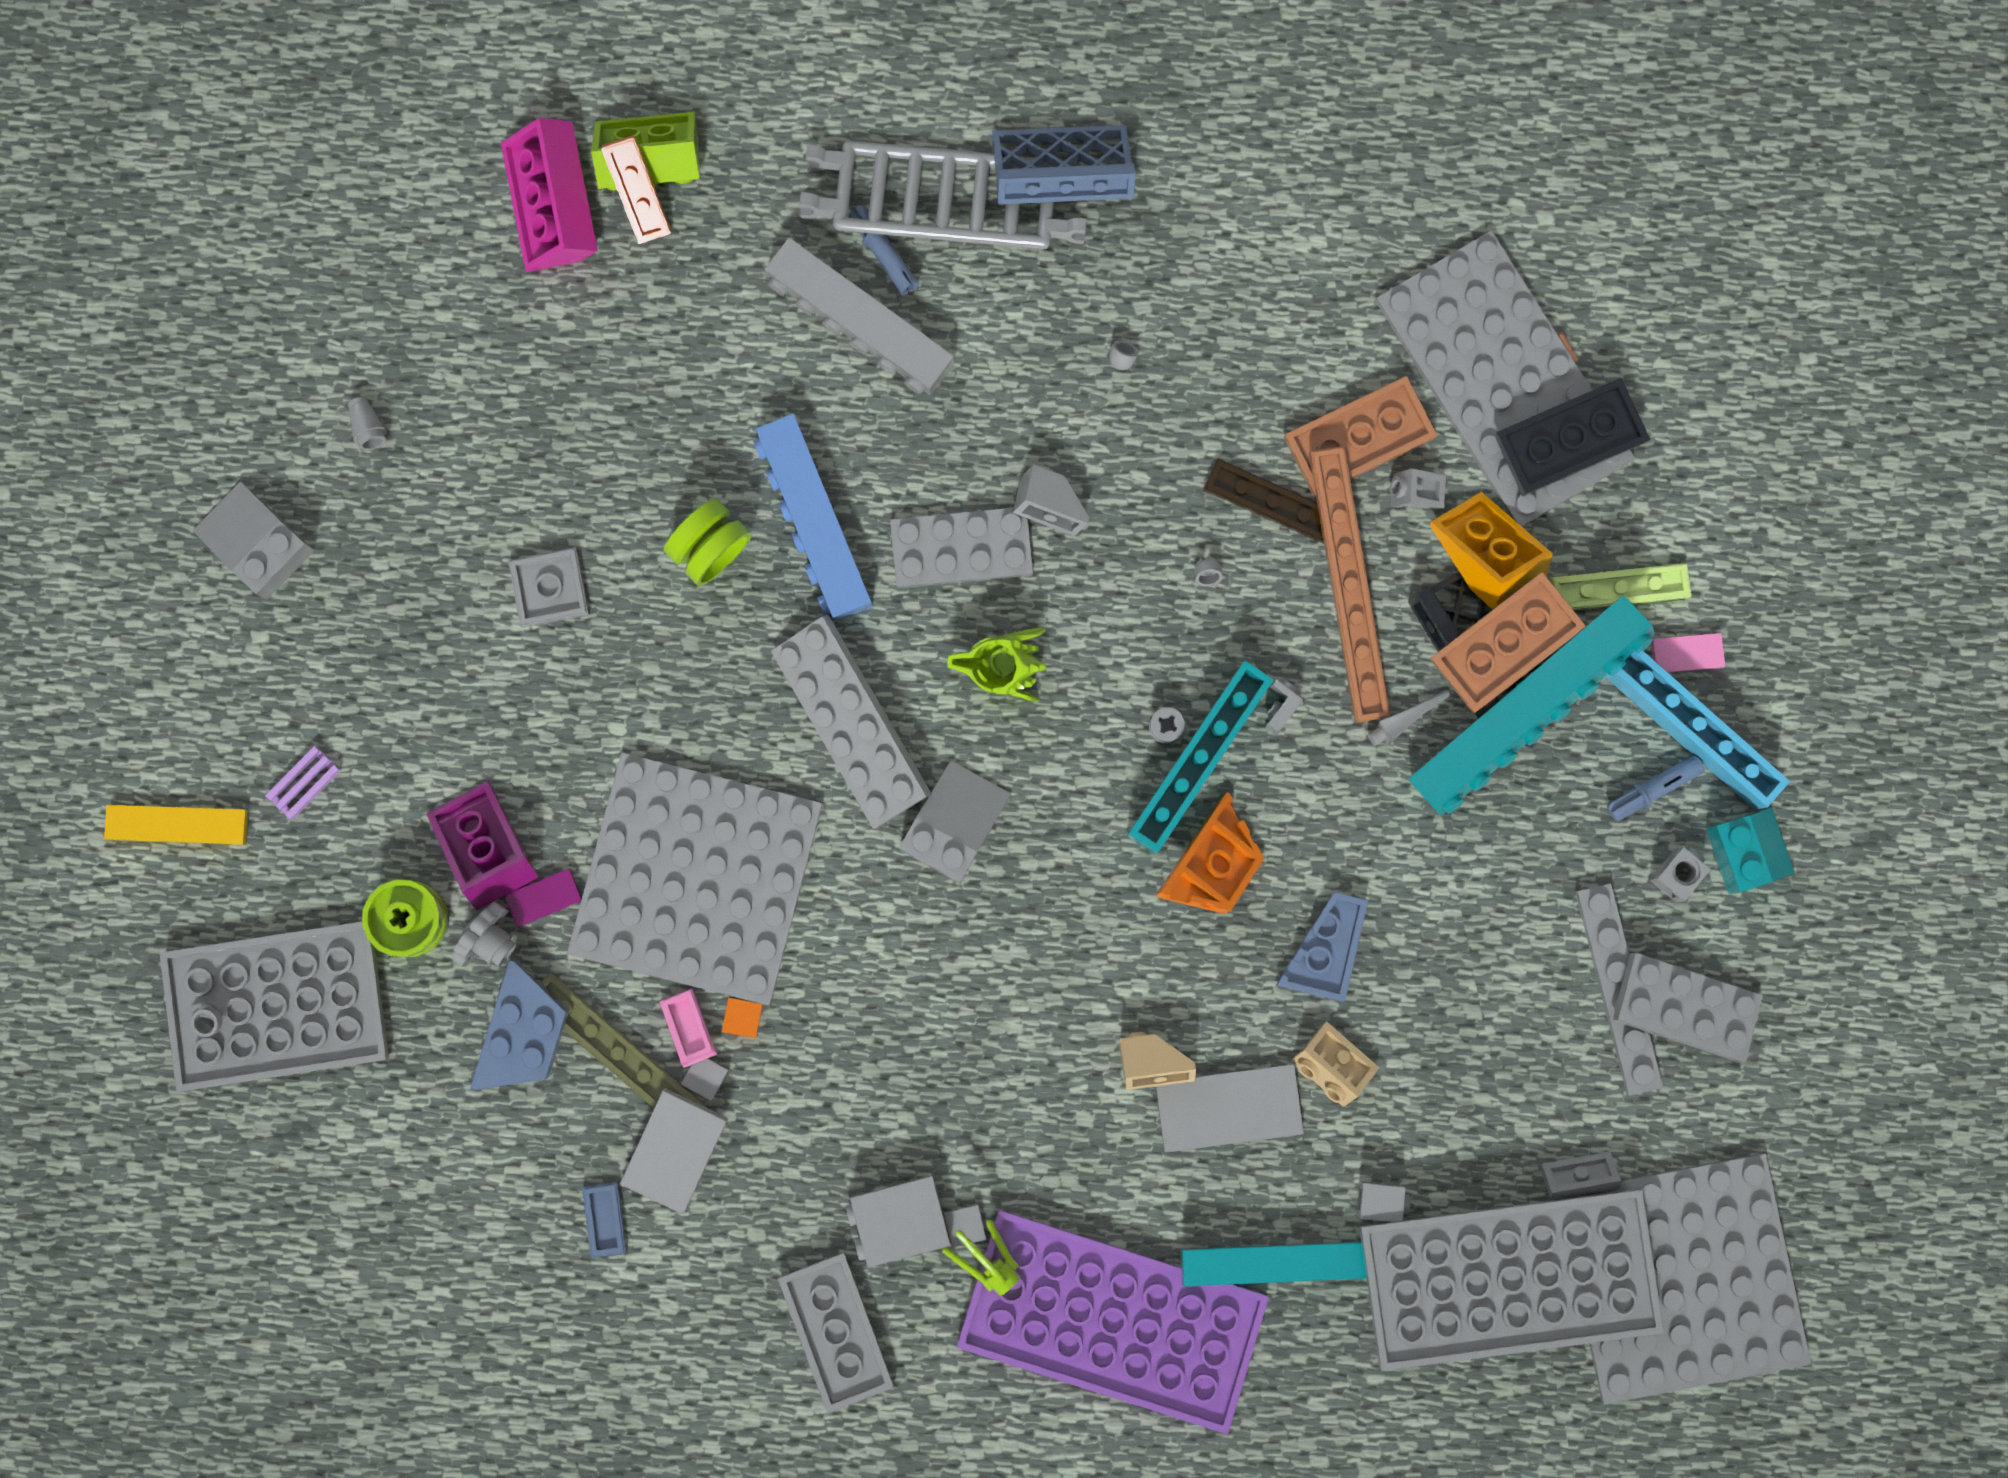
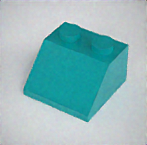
(1750, 851)

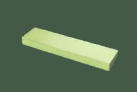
(1637, 585)

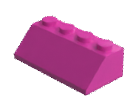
(549, 194)

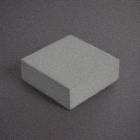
(705, 1078)
(968, 1221)

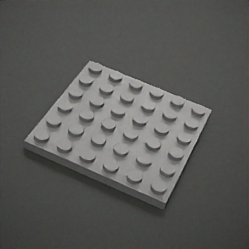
(695, 879)
(1718, 1281)

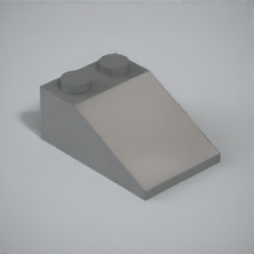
(253, 541)
(954, 822)

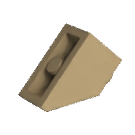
(1153, 1062)

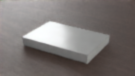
(674, 1151)

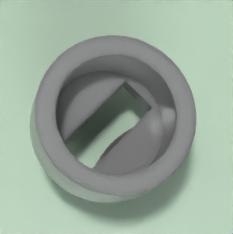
(1123, 355)
(1206, 566)
(203, 1026)

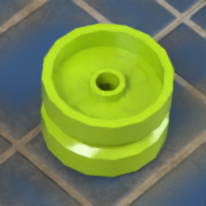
(707, 542)
(385, 912)

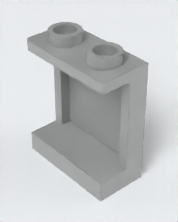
(898, 1221)

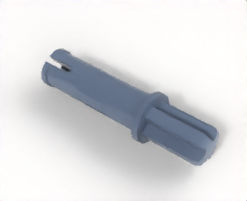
(887, 256)
(1653, 789)

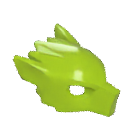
(1002, 663)

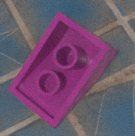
(481, 846)

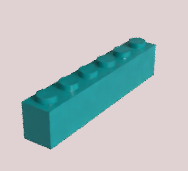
(1200, 757)

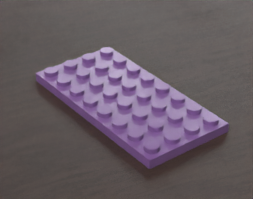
(1116, 1324)

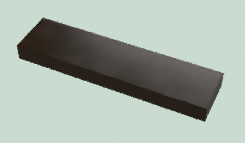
(1265, 499)

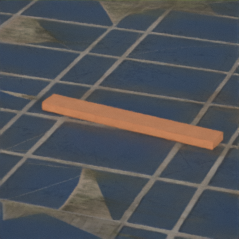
(1349, 584)

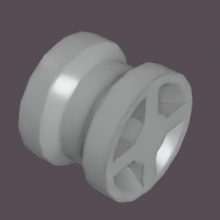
(1163, 730)

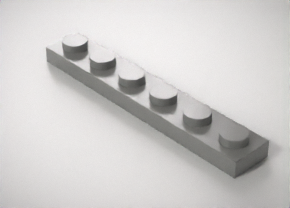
(1610, 960)

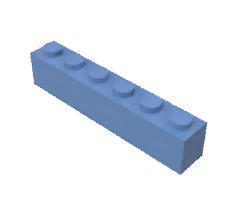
(813, 517)

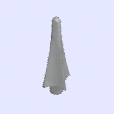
(1391, 727)

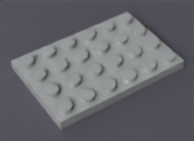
(284, 1006)

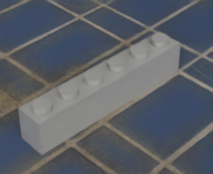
(859, 317)

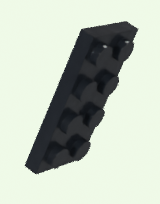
(1572, 437)

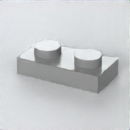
(1581, 1176)

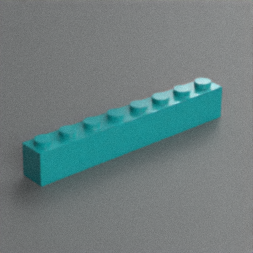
(1533, 706)

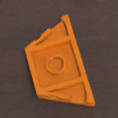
(1215, 862)

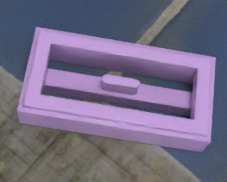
(282, 803)

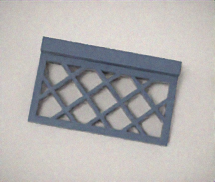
(1063, 180)

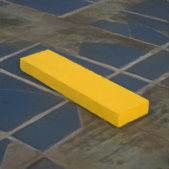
(176, 824)

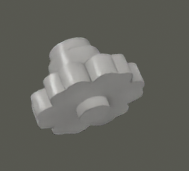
(485, 938)

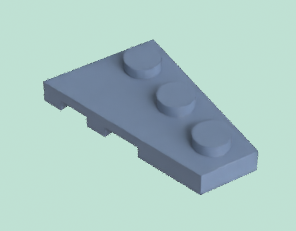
(1328, 951)

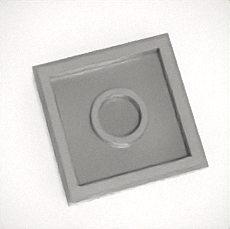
(548, 587)

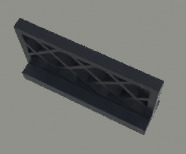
(1440, 627)

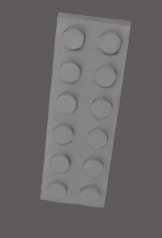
(851, 722)

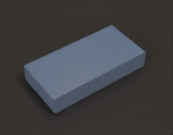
(604, 1219)

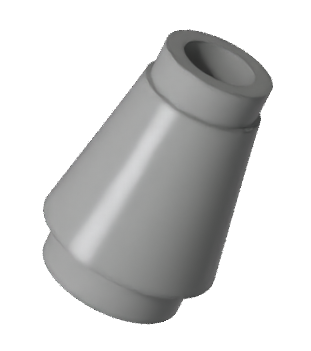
(365, 424)

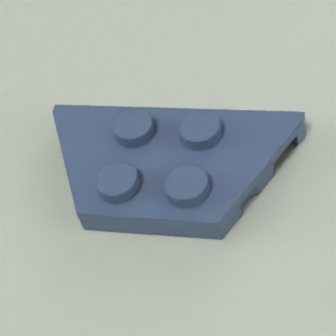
(521, 1033)

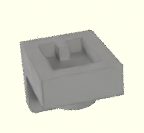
(1418, 489)
(1280, 713)

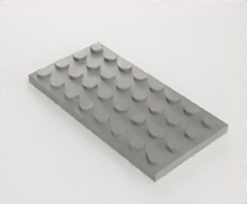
(1490, 362)
(1511, 1279)

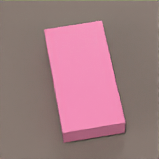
(1689, 653)
(688, 1028)

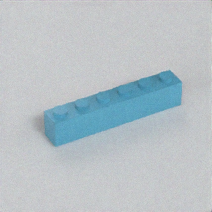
(1699, 730)

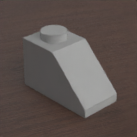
(1050, 501)

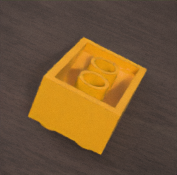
(1490, 549)

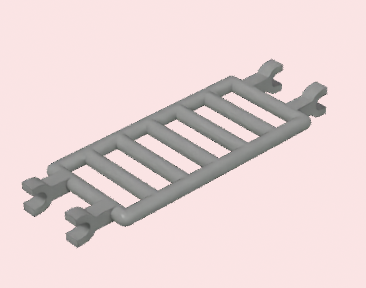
(815, 206)

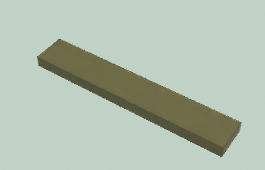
(613, 1047)

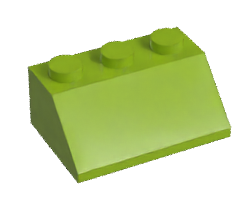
(665, 142)

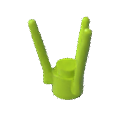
(999, 1275)

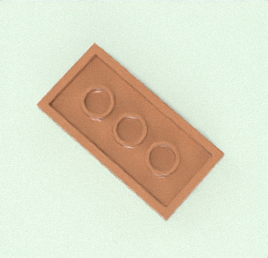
(1370, 429)
(1508, 642)

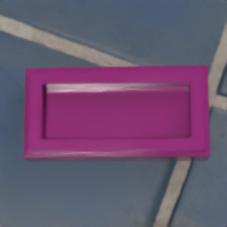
(543, 898)

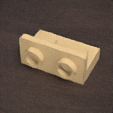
(1335, 1065)

